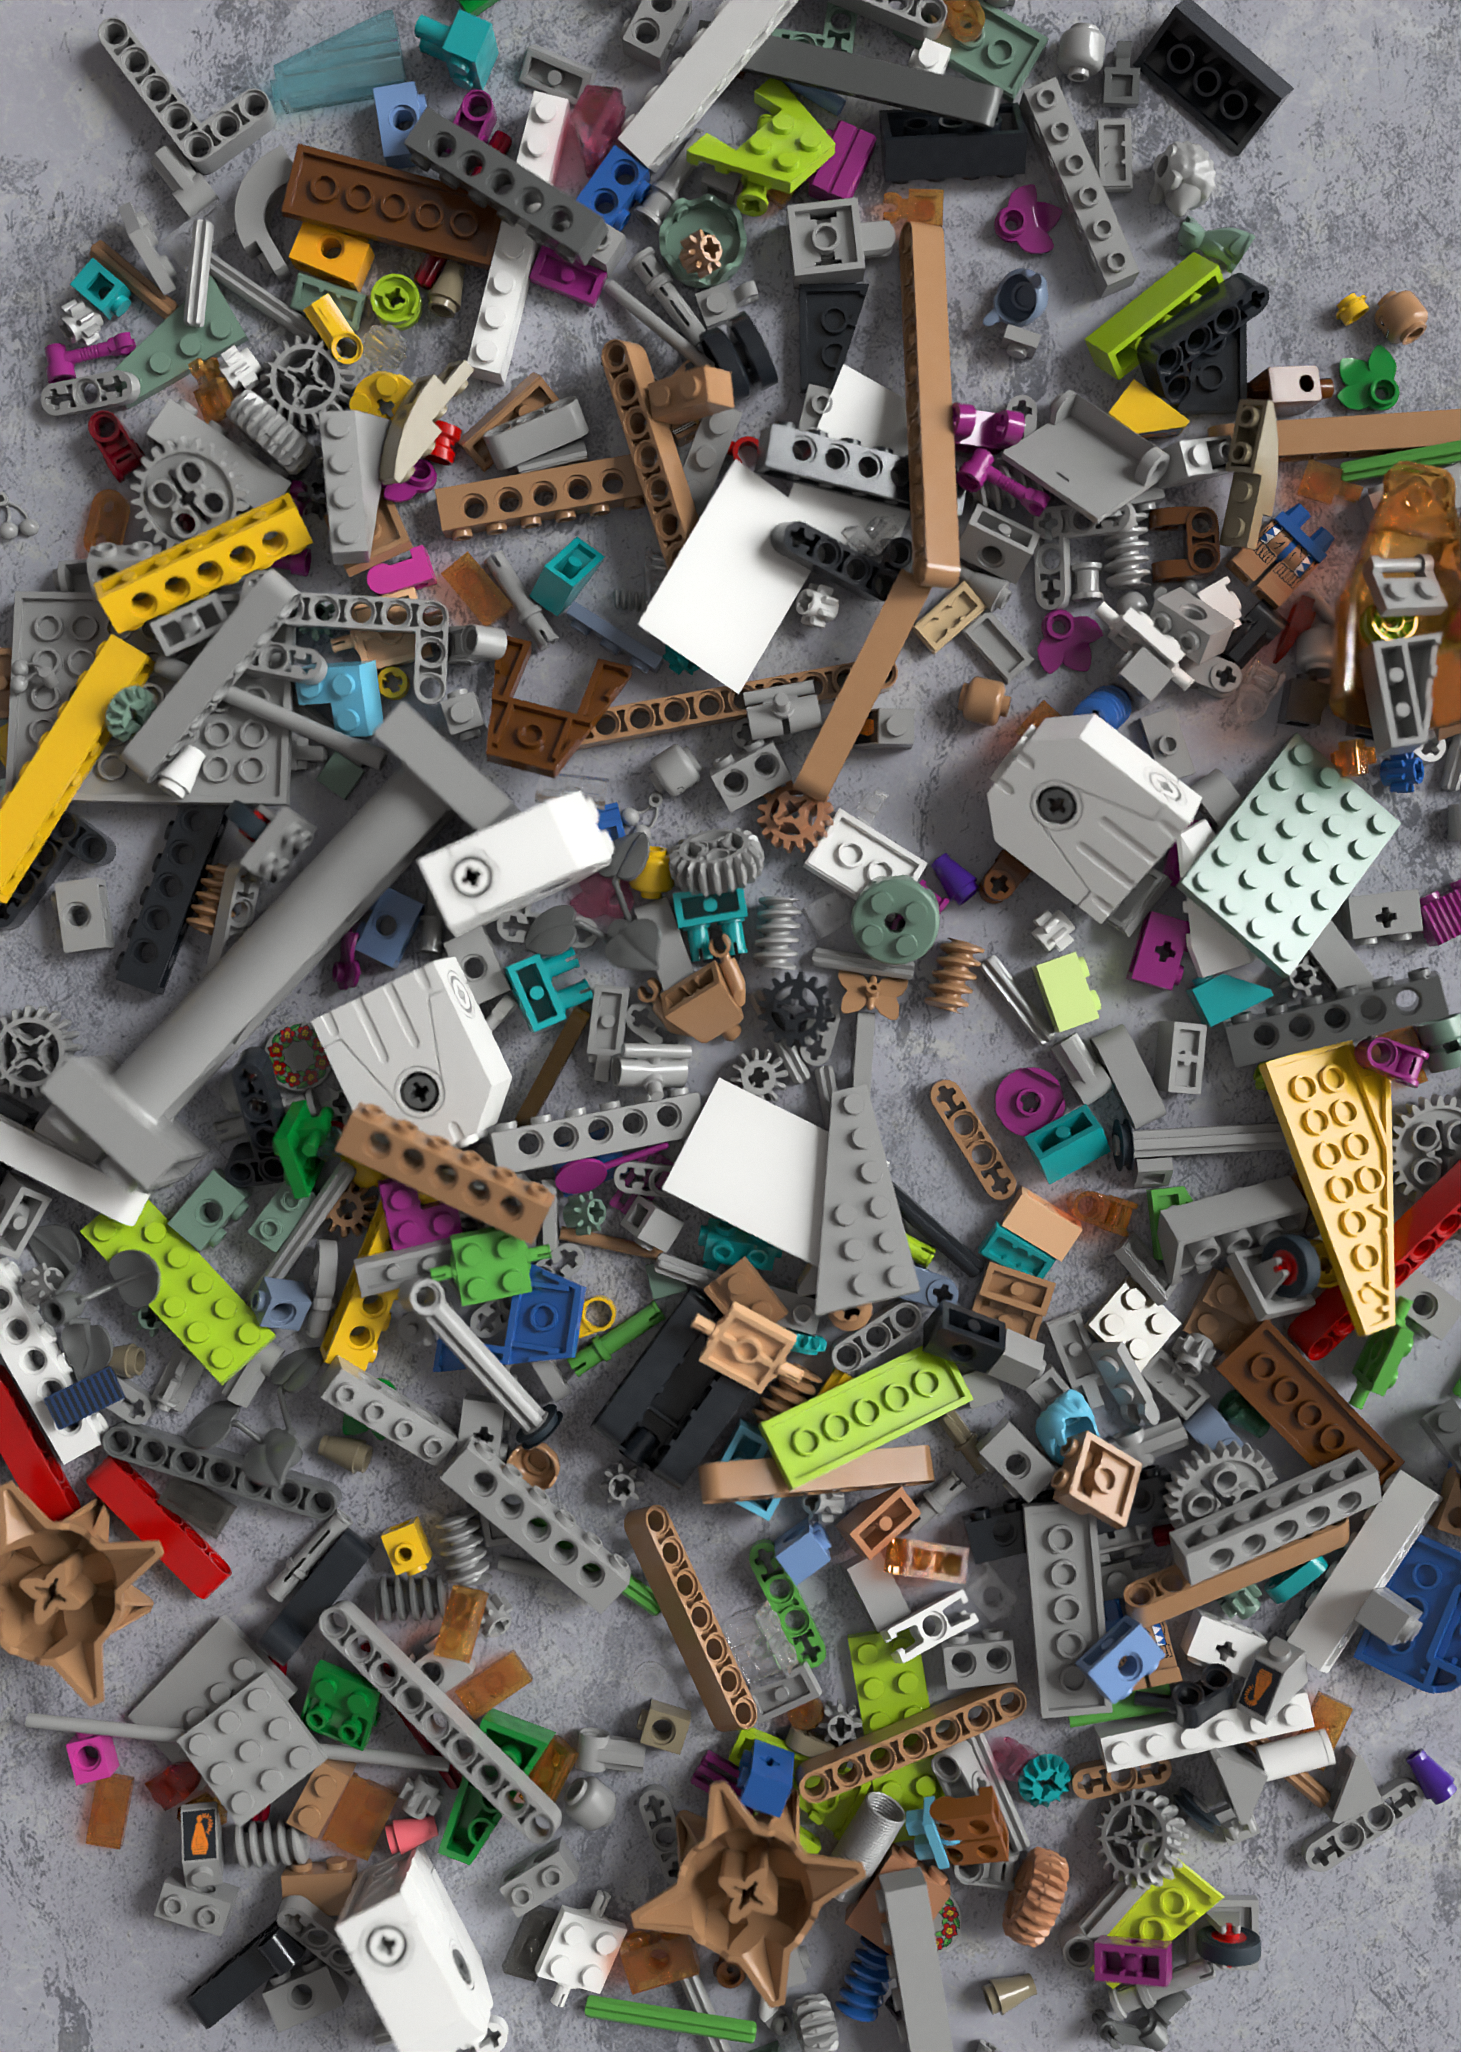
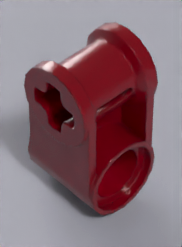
(120, 449)

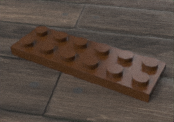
(389, 207)
(1300, 1401)

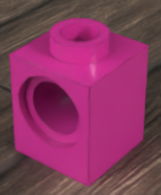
(87, 1768)

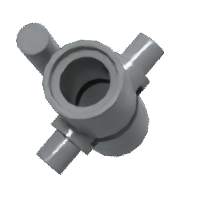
(782, 710)
(651, 1067)

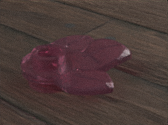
(596, 897)

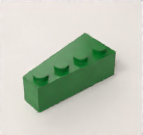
(472, 1814)

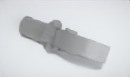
(322, 1287)

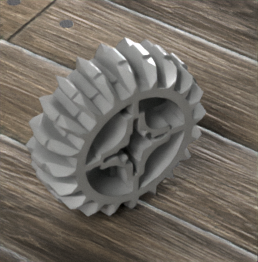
(283, 369)
(270, 432)
(716, 861)
(13, 1033)
(1134, 1809)

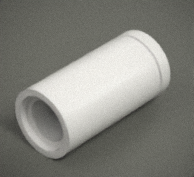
(1295, 1754)

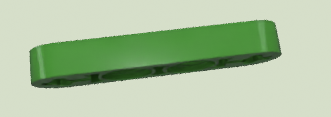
(791, 1601)

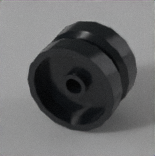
(741, 354)

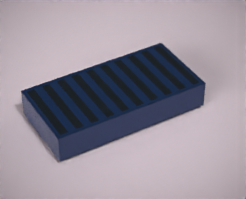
(84, 1398)

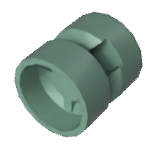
(1437, 1033)

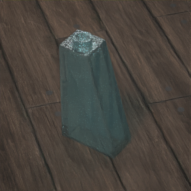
(342, 67)

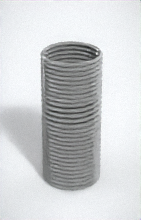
(869, 1838)

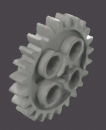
(215, 478)
(1409, 1154)
(1232, 1471)

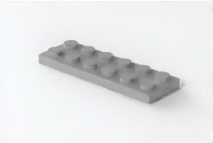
(1064, 1606)

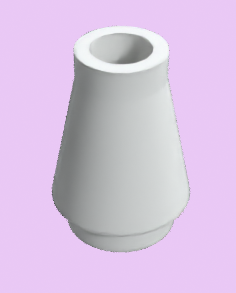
(181, 773)

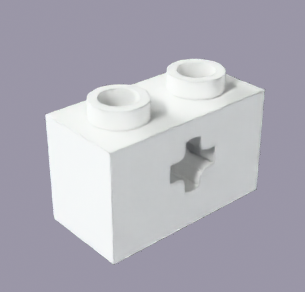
(1208, 1630)

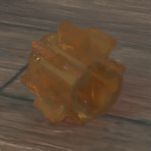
(1353, 757)

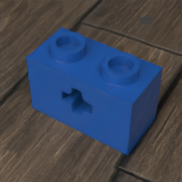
(765, 1777)

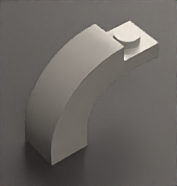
(255, 205)

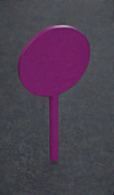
(589, 1173)

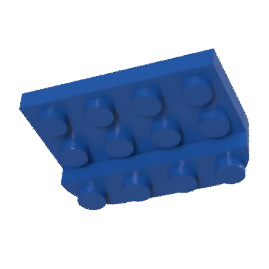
(1432, 1583)

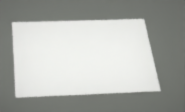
(875, 418)
(730, 581)
(756, 1170)

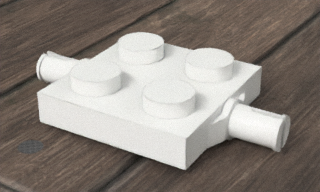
(1137, 630)
(581, 1949)

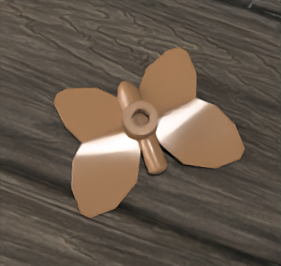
(872, 994)

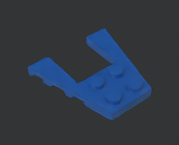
(540, 1324)

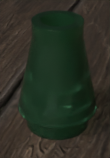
(1242, 1414)

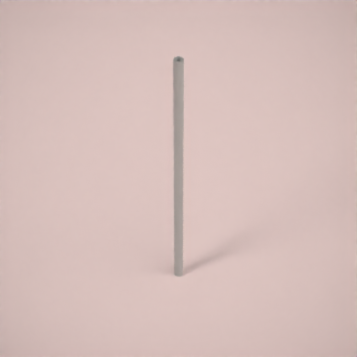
(168, 1734)

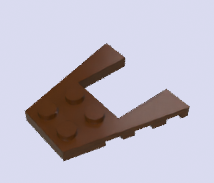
(537, 735)

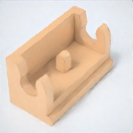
(1041, 1223)

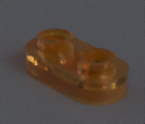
(964, 11)
(111, 523)

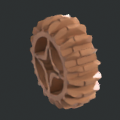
(1036, 1897)

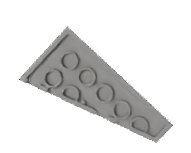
(862, 1230)

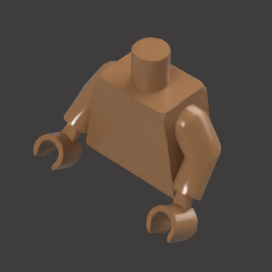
(704, 1002)

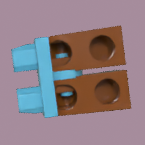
(960, 1830)

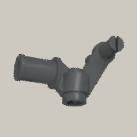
(1150, 2029)

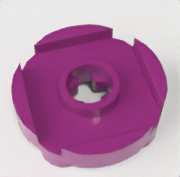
(1023, 1082)

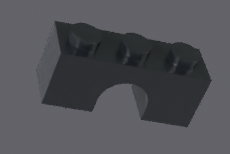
(1304, 702)

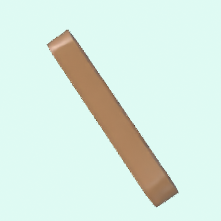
(975, 1137)

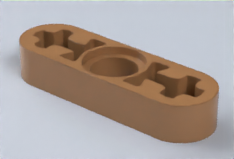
(1099, 1790)

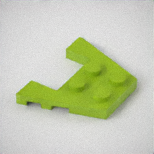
(780, 152)

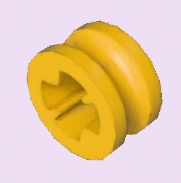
(399, 674)

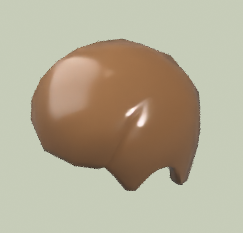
(538, 1465)

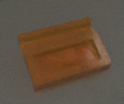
(360, 1816)

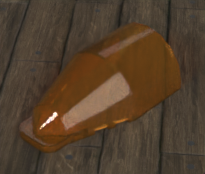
(1409, 520)

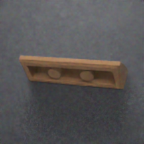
(525, 398)

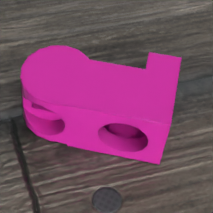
(402, 575)

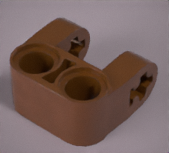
(1193, 543)

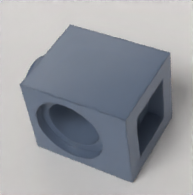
(280, 1303)

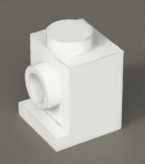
(930, 57)
(1222, 600)

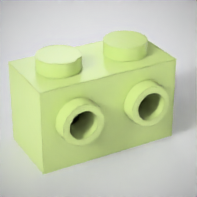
(1066, 991)

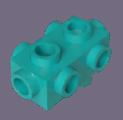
(729, 1244)

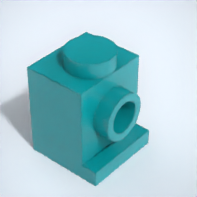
(94, 282)

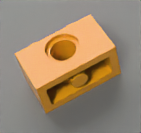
(345, 270)

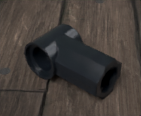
(1257, 629)

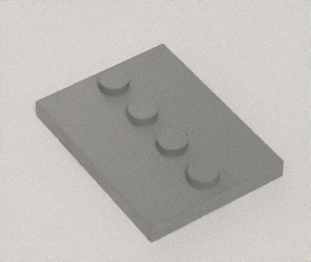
(203, 1681)

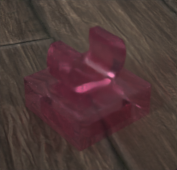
(1016, 1760)

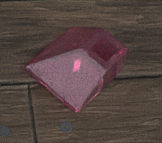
(597, 123)

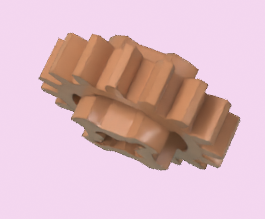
(782, 823)

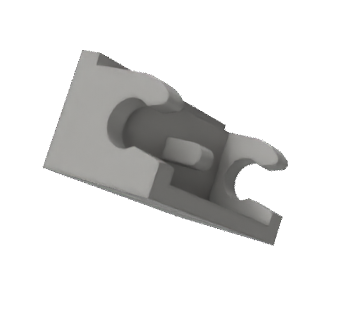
(1180, 1057)
(875, 1591)

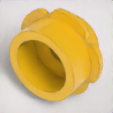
(1352, 309)

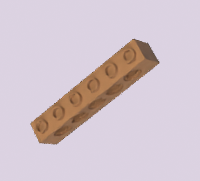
(525, 487)
(425, 1174)

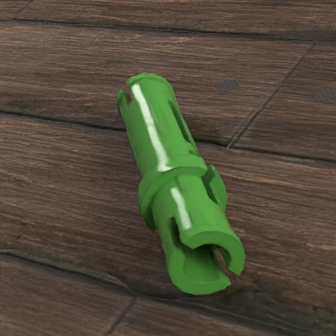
(615, 1339)

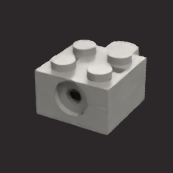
(832, 243)

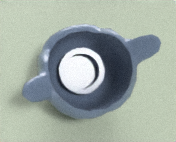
(1019, 299)

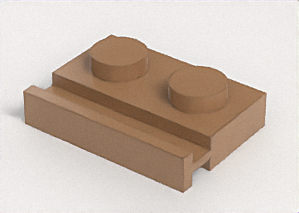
(748, 1288)

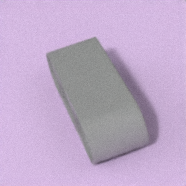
(536, 433)
(673, 956)
(1129, 1076)
(893, 1334)

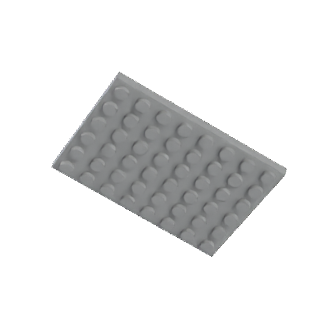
(243, 752)

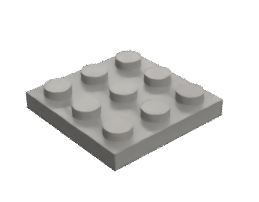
(252, 1749)

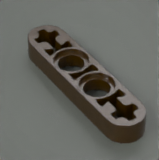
(553, 1066)

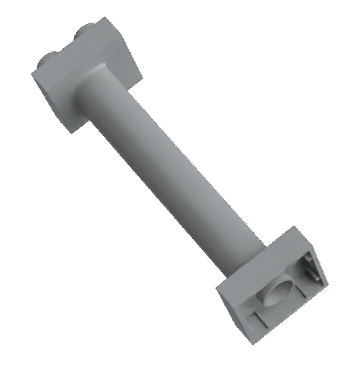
(136, 1104)

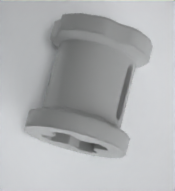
(1087, 582)

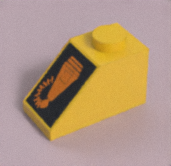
(1147, 413)

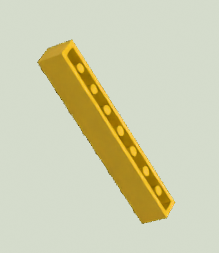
(64, 758)

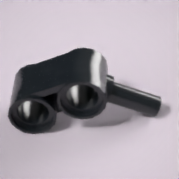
(1203, 1696)

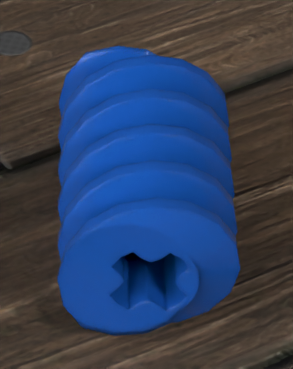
(1108, 703)
(866, 1986)

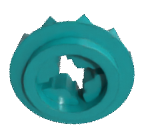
(808, 1343)
(1043, 1768)

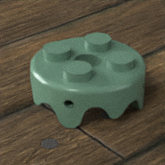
(713, 218)
(901, 896)

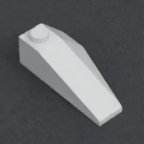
(1208, 942)

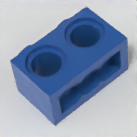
(605, 188)

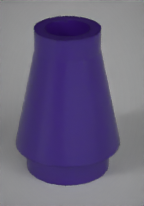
(956, 880)
(1432, 1778)

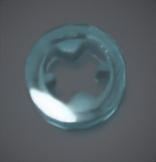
(327, 1151)

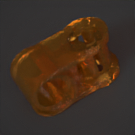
(1107, 1213)

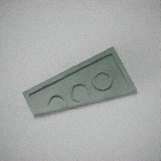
(173, 345)

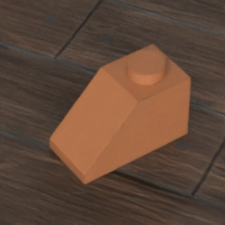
(878, 1521)

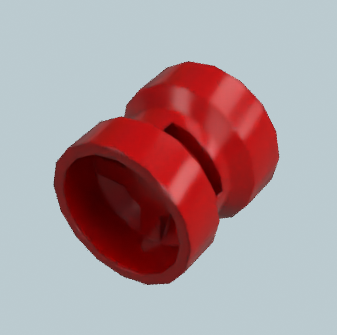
(443, 451)

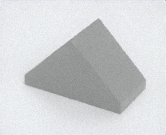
(1352, 1789)

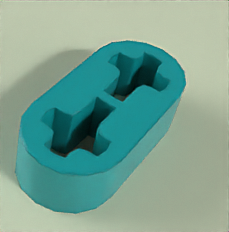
(1290, 1582)

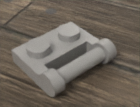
(1404, 595)

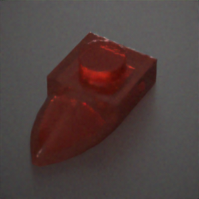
(1299, 620)
(173, 1784)

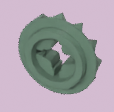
(118, 713)

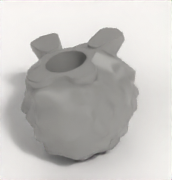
(1183, 177)

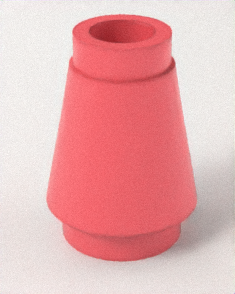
(410, 1833)

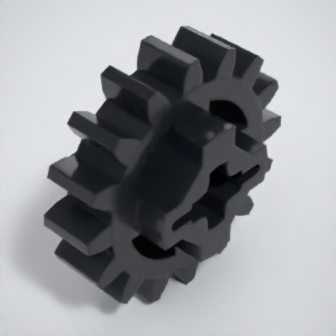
(793, 1026)

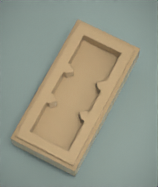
(949, 618)

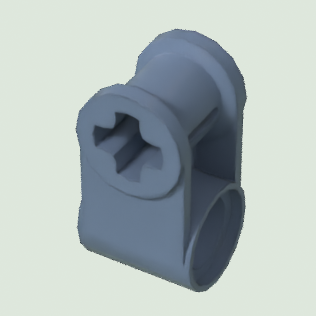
(927, 1282)
(1209, 1427)

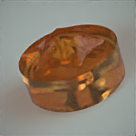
(807, 1715)

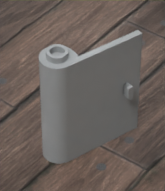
(1088, 458)

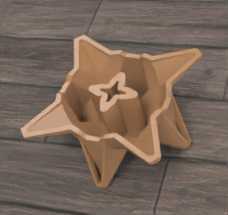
(67, 1588)
(747, 1887)

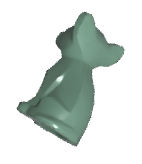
(1221, 243)

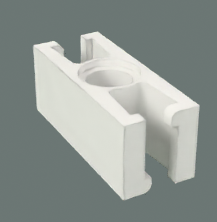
(942, 1628)

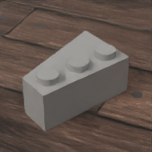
(1399, 690)

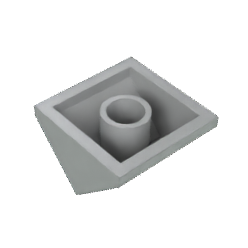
(1239, 1779)

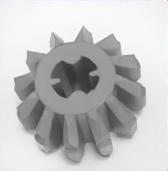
(748, 1069)
(815, 2024)

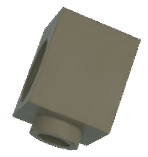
(669, 1740)

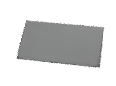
(555, 73)
(568, 454)

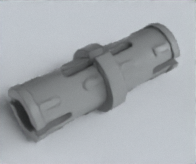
(936, 1500)

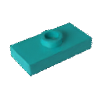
(1015, 1252)

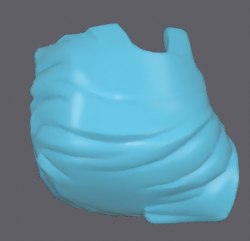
(1063, 1419)

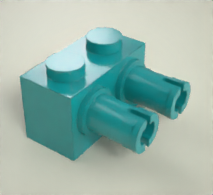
(465, 46)
(697, 912)
(535, 993)

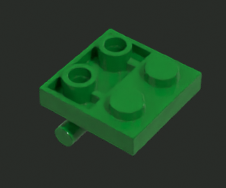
(298, 1143)
(341, 1705)

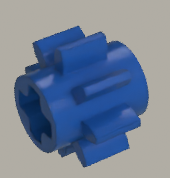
(1402, 772)

